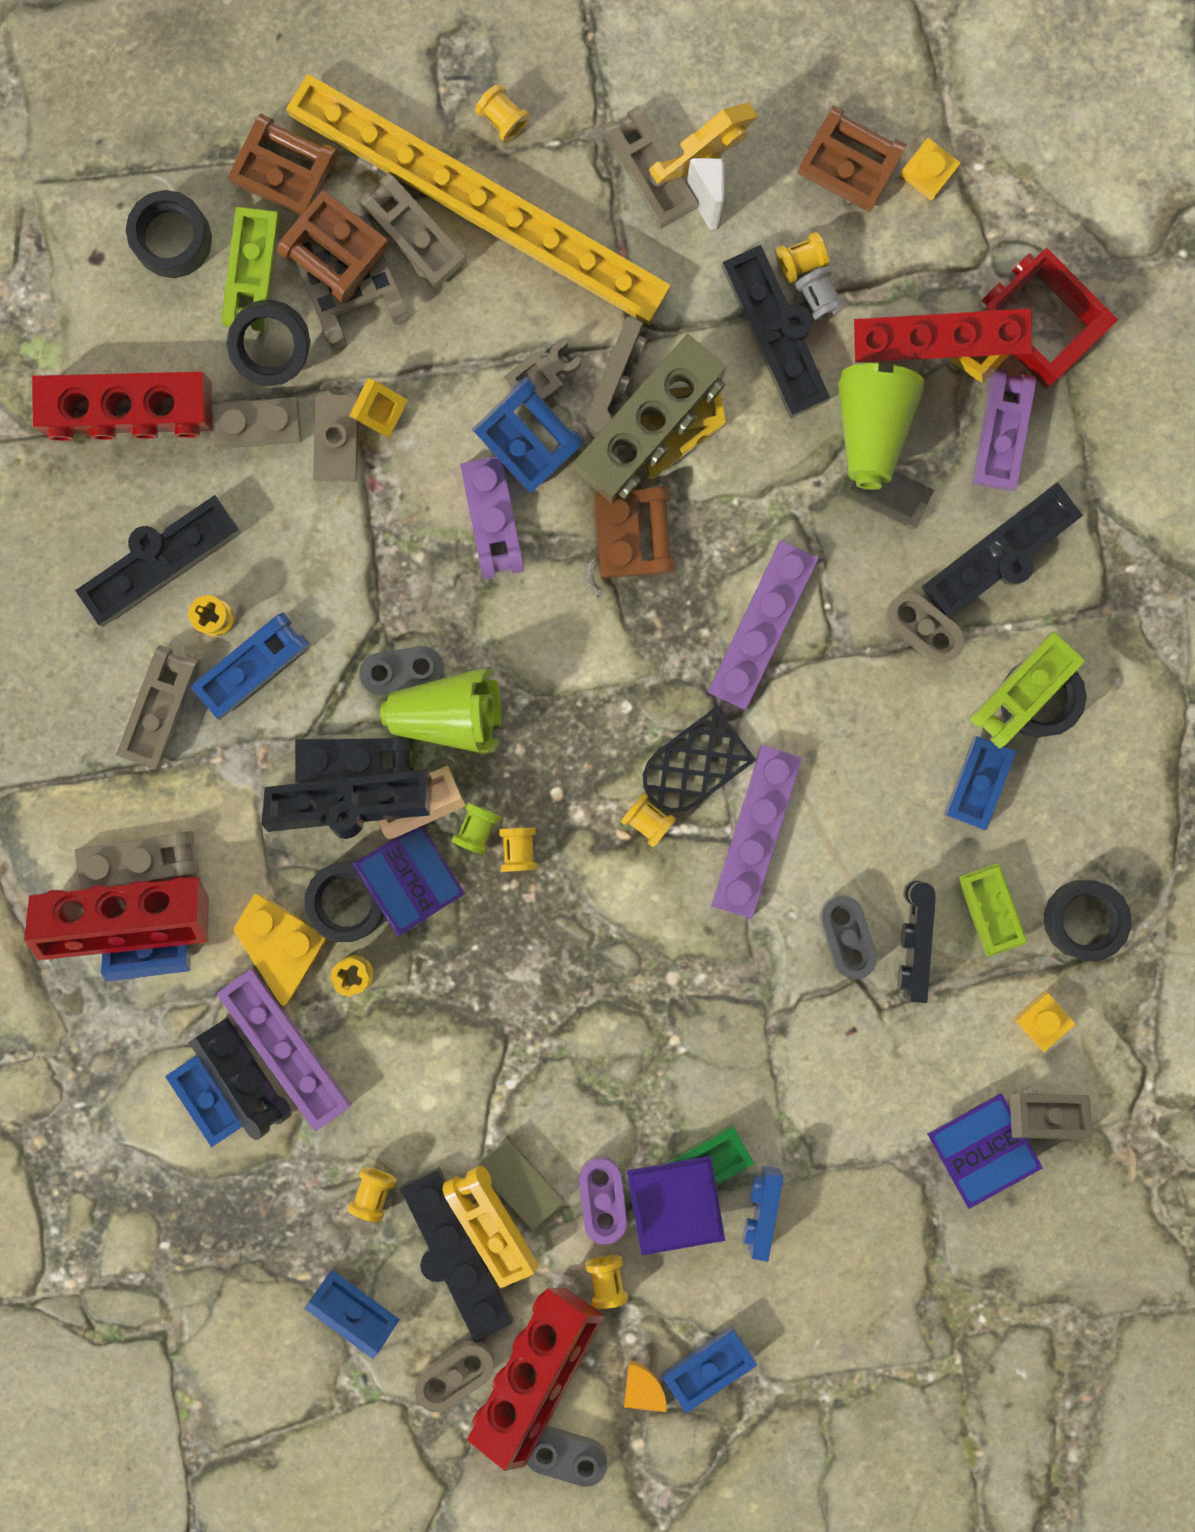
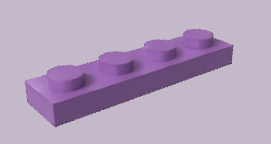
(762, 625)
(756, 831)
(284, 1049)

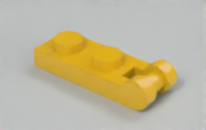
(490, 1227)

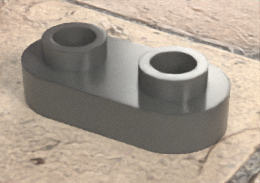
(400, 669)
(848, 936)
(568, 1452)

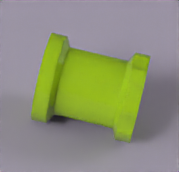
(476, 828)

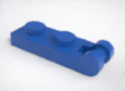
(249, 666)

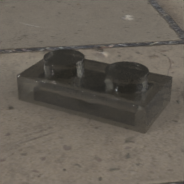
(898, 500)

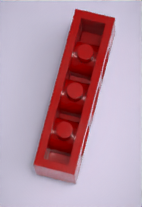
(943, 335)
(57, 396)
(54, 935)
(575, 1324)

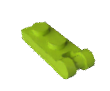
(250, 262)
(1027, 688)

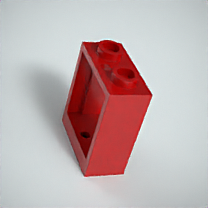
(1073, 294)

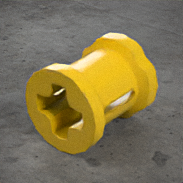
(502, 113)
(802, 257)
(202, 624)
(648, 820)
(518, 849)
(340, 978)
(371, 1194)
(607, 1281)

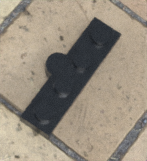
(777, 331)
(1003, 553)
(157, 560)
(347, 802)
(454, 1257)

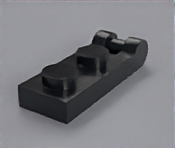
(349, 757)
(917, 938)
(240, 1079)

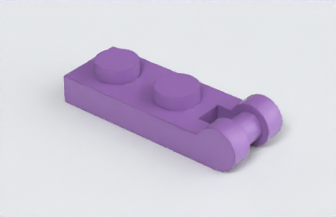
(1004, 431)
(491, 515)

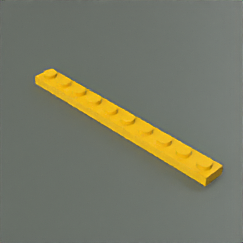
(478, 199)

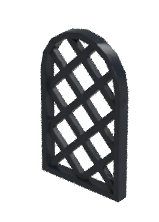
(733, 735)

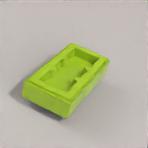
(992, 909)

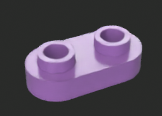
(601, 1199)

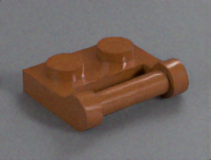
(845, 169)
(277, 177)
(343, 236)
(620, 535)

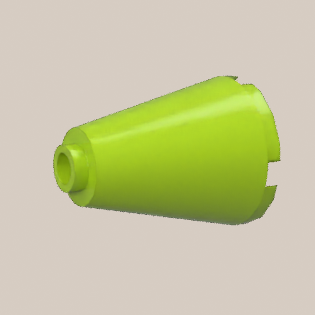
(876, 419)
(448, 711)

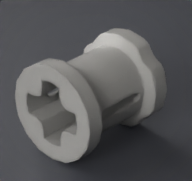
(820, 294)

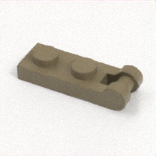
(665, 200)
(413, 231)
(614, 381)
(158, 708)
(135, 860)

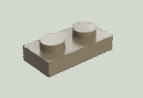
(256, 423)
(1050, 1116)

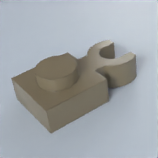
(544, 372)

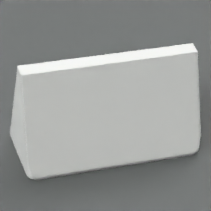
(707, 186)

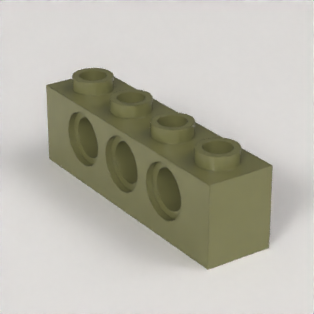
(685, 363)

